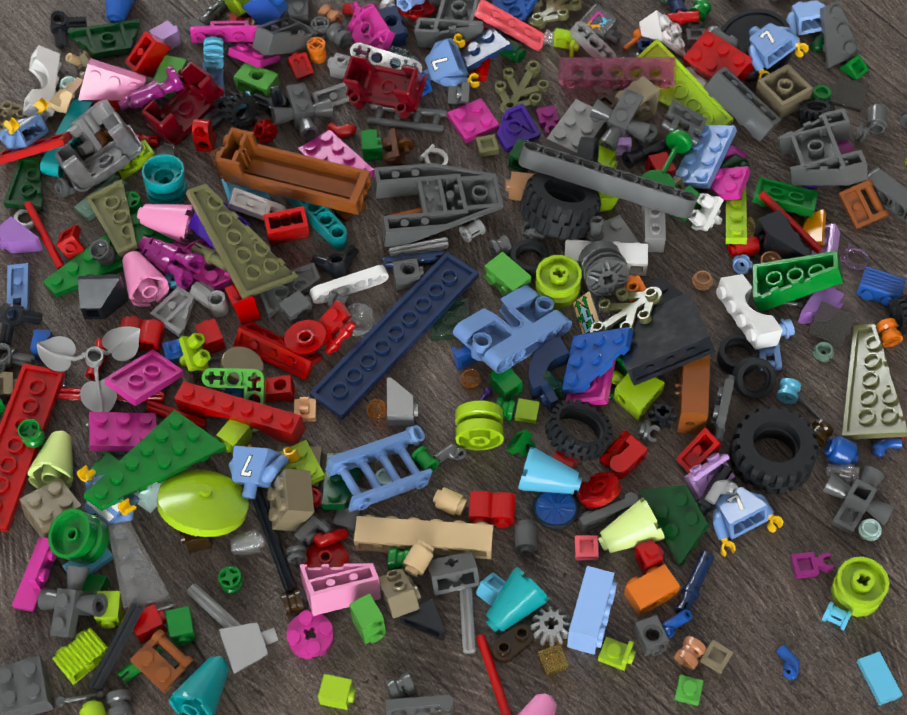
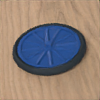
(555, 509)

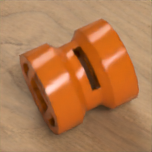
(316, 50)
(889, 334)

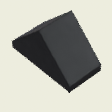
(425, 620)

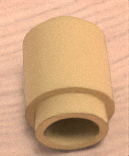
(450, 501)
(418, 558)

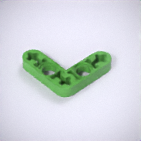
(244, 382)

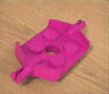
(378, 33)
(216, 278)

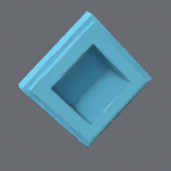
(490, 588)

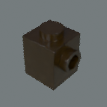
(195, 543)

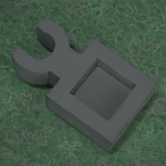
(693, 33)

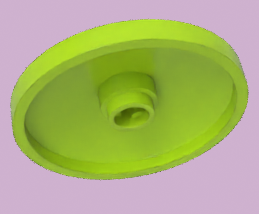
(202, 503)

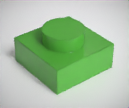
(689, 690)

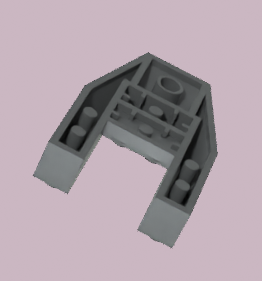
(445, 194)

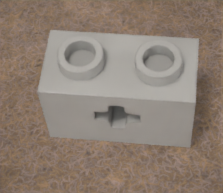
(654, 230)

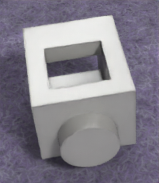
(338, 65)

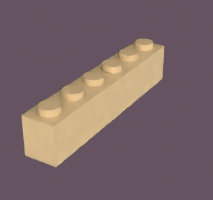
(446, 538)

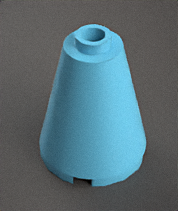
(547, 474)

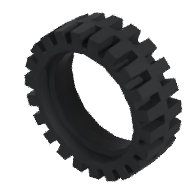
(571, 445)

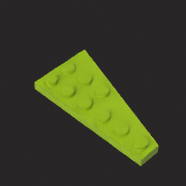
(687, 89)

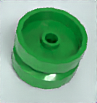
(78, 536)

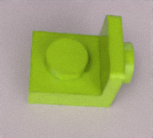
(563, 39)
(617, 653)

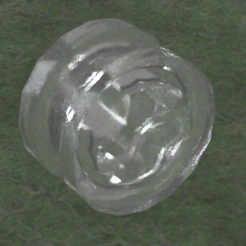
(549, 38)

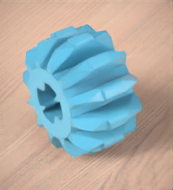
(213, 53)

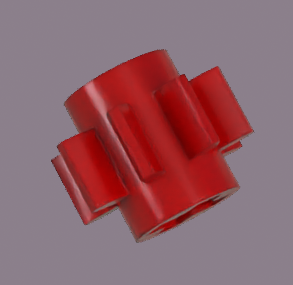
(265, 131)

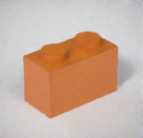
(651, 589)

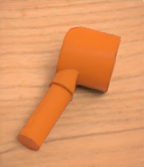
(637, 36)

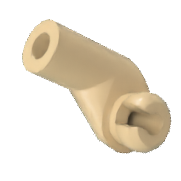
(73, 59)

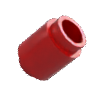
(747, 249)

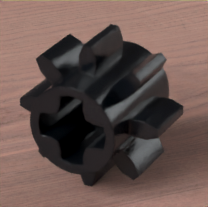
(666, 418)

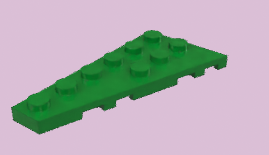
(66, 278)
(157, 457)

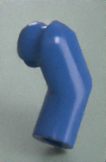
(884, 443)
(675, 622)
(791, 662)

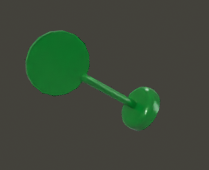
(677, 142)

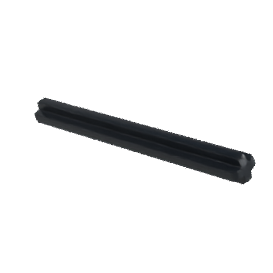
(274, 543)

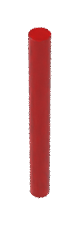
(796, 227)
(44, 235)
(493, 675)

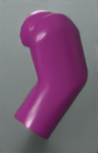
(733, 150)

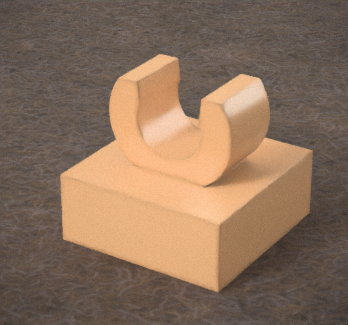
(306, 408)

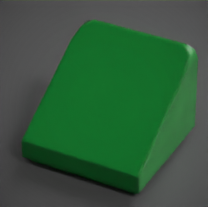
(854, 67)
(96, 583)

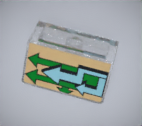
(588, 311)

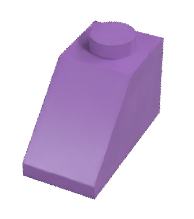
(18, 238)
(827, 295)

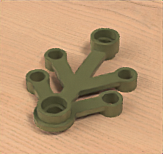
(538, 19)
(533, 70)
(648, 298)

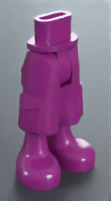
(152, 91)
(166, 255)

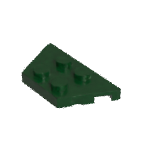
(106, 39)
(677, 517)

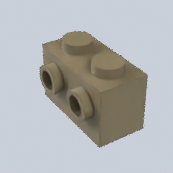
(399, 593)

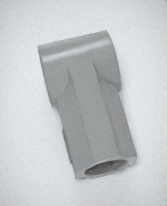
(210, 298)

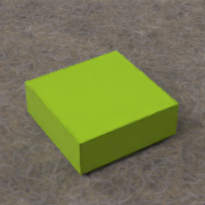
(527, 411)

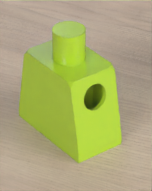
(636, 398)

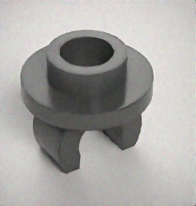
(63, 187)
(644, 430)

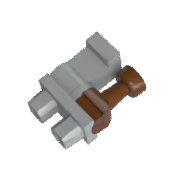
(88, 128)

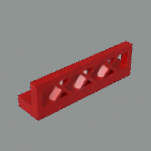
(274, 351)

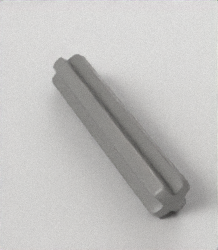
(422, 246)
(211, 606)
(467, 621)

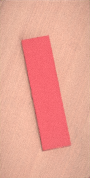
(509, 25)

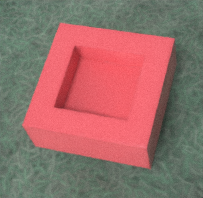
(586, 547)

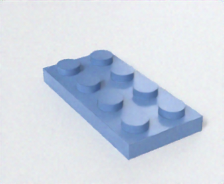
(705, 158)

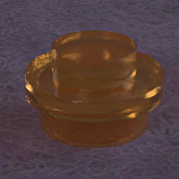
(470, 379)
(377, 409)

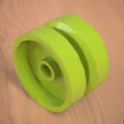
(559, 279)
(479, 425)
(860, 586)

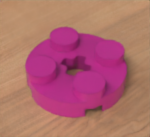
(314, 646)

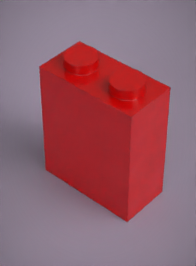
(286, 225)

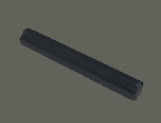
(116, 646)

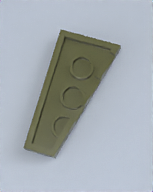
(115, 216)

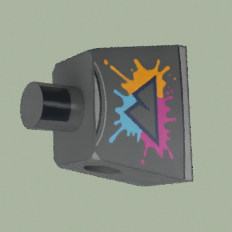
(602, 24)

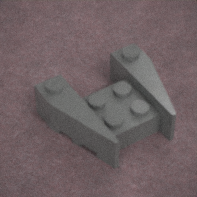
(452, 18)
(819, 154)

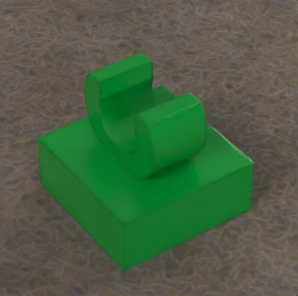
(519, 442)

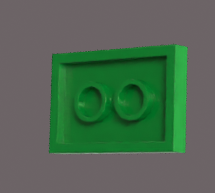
(788, 197)

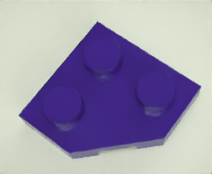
(516, 125)

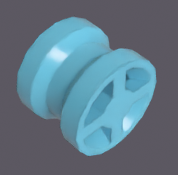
(788, 391)

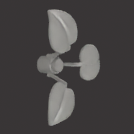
(95, 395)

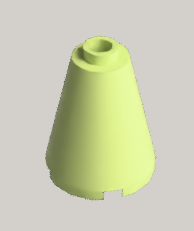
(53, 461)
(631, 528)

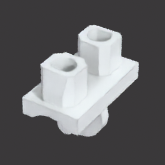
(708, 214)

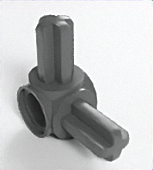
(13, 358)

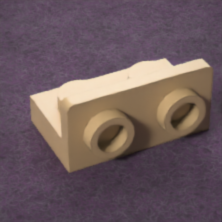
(64, 97)

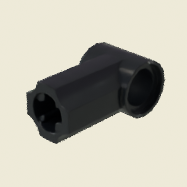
(215, 114)

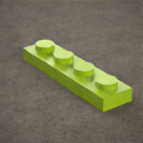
(736, 220)

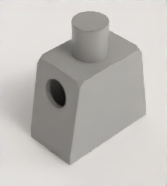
(246, 644)

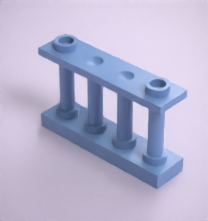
(378, 450)

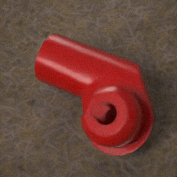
(343, 131)
(324, 540)

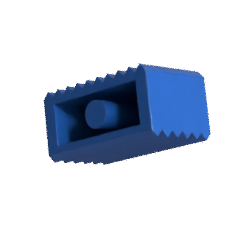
(880, 286)

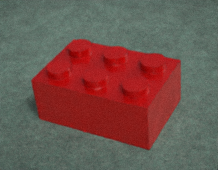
(713, 53)

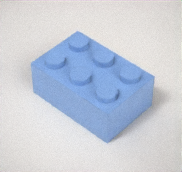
(592, 610)

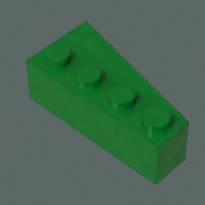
(794, 278)

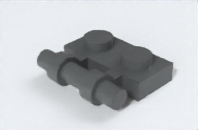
(686, 118)

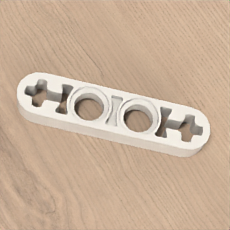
(387, 56)
(349, 284)

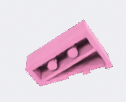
(108, 82)
(337, 587)

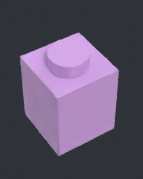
(168, 33)

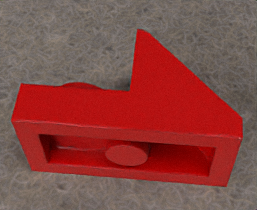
(245, 309)
(699, 449)

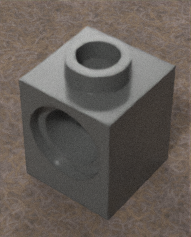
(402, 278)
(296, 308)
(651, 626)

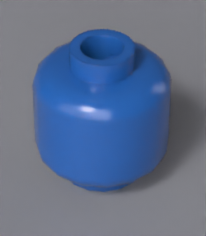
(841, 451)

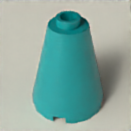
(515, 601)
(202, 690)

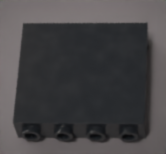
(668, 341)

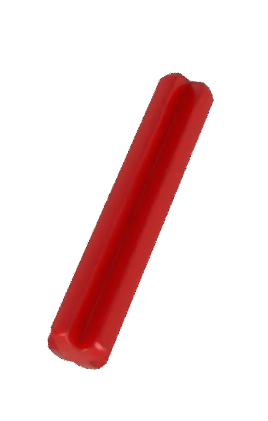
(163, 411)

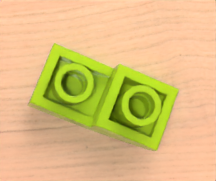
(138, 162)

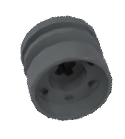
(603, 267)

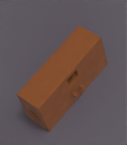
(693, 396)

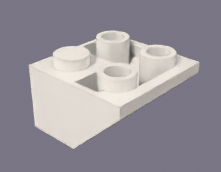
(667, 32)

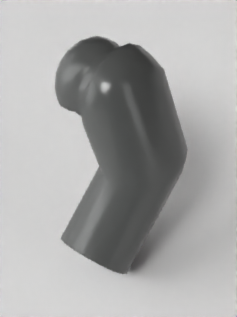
(451, 452)

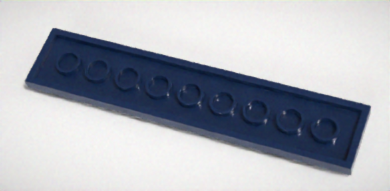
(393, 335)

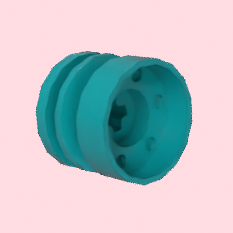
(165, 179)

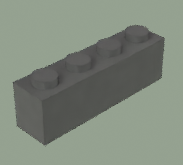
(742, 104)

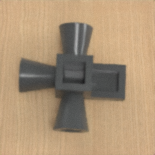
(302, 111)
(621, 119)
(858, 500)
(71, 602)

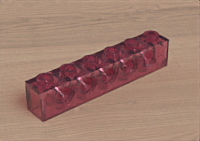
(570, 65)

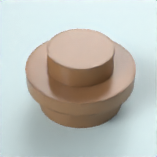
(702, 280)

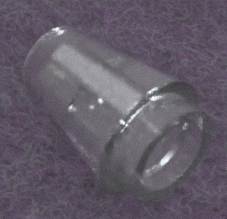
(846, 472)

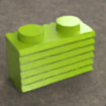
(80, 655)

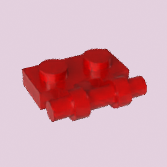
(336, 320)

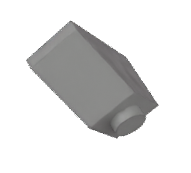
(400, 405)

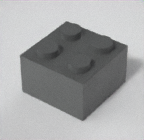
(25, 688)

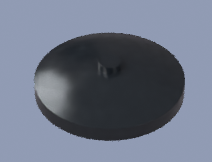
(741, 25)

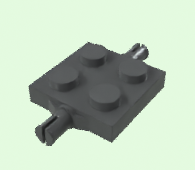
(721, 407)

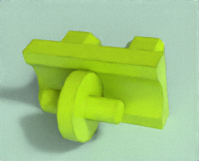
(193, 354)

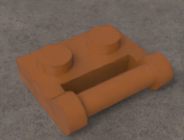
(857, 207)
(155, 667)

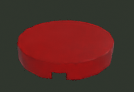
(599, 490)

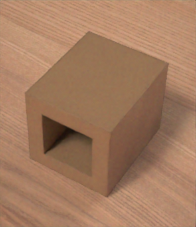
(517, 184)

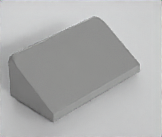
(336, 94)

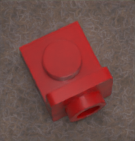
(300, 65)
(69, 242)

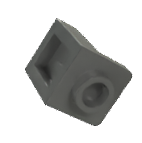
(459, 94)
(307, 532)

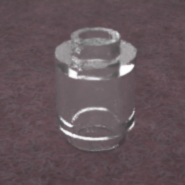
(247, 543)

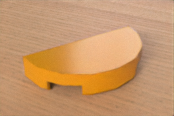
(816, 226)

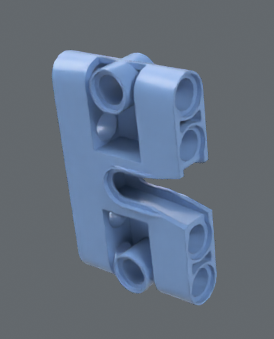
(530, 325)

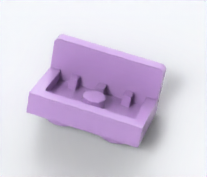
(702, 474)

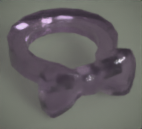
(849, 249)

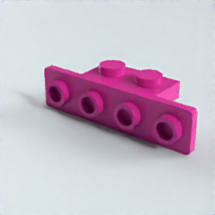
(227, 30)
(35, 576)

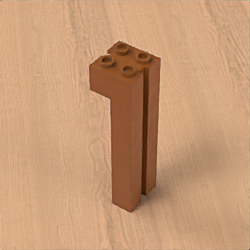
(291, 174)

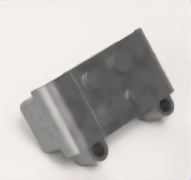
(106, 160)

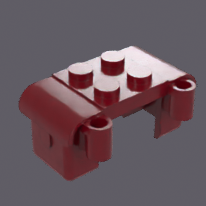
(384, 86)
(191, 103)

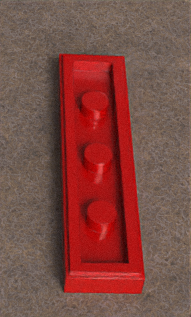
(35, 148)

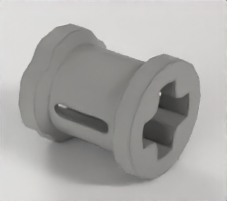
(472, 230)

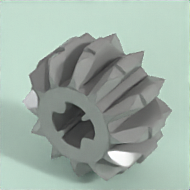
(542, 629)

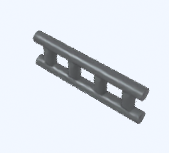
(416, 124)

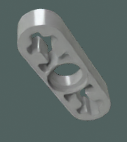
(585, 30)

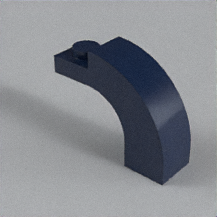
(546, 358)

